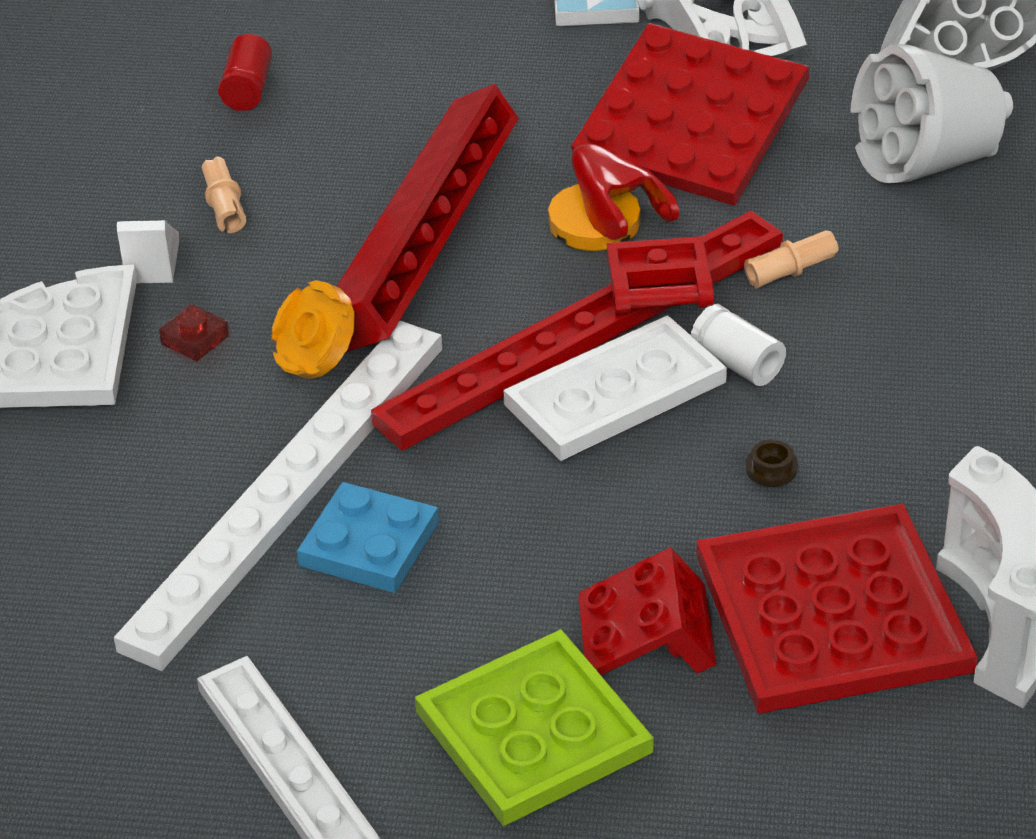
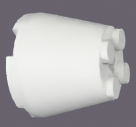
(925, 113)

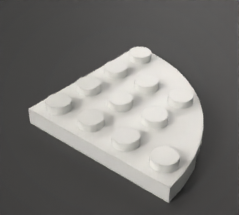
(66, 339)

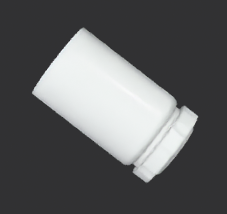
(739, 344)

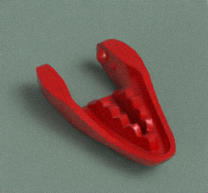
(603, 176)

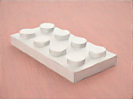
(614, 387)

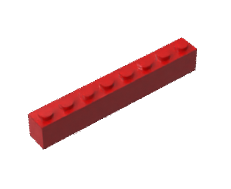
(424, 212)

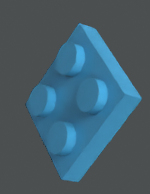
(368, 537)

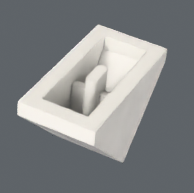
(151, 248)

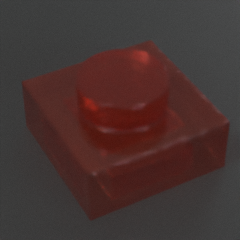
(194, 332)

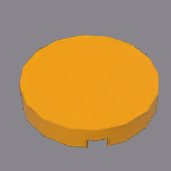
(570, 221)
(313, 330)

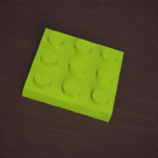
(533, 726)

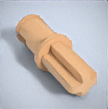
(223, 195)
(790, 258)

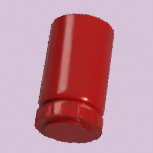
(245, 72)

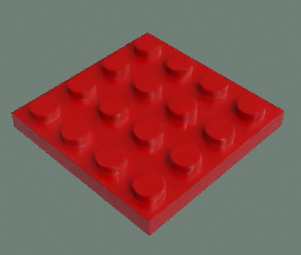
(695, 111)
(834, 608)

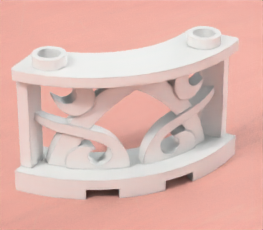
(767, 23)
(994, 559)

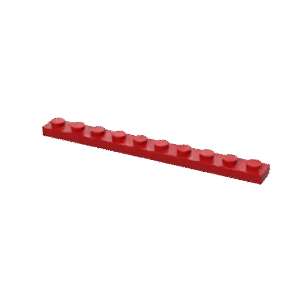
(550, 342)

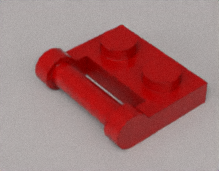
(659, 263)

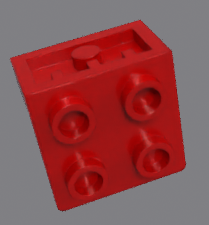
(644, 609)

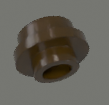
(771, 463)

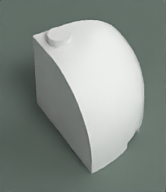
(966, 30)

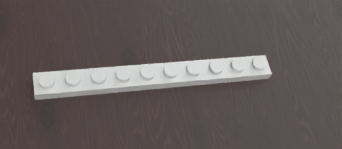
(274, 499)

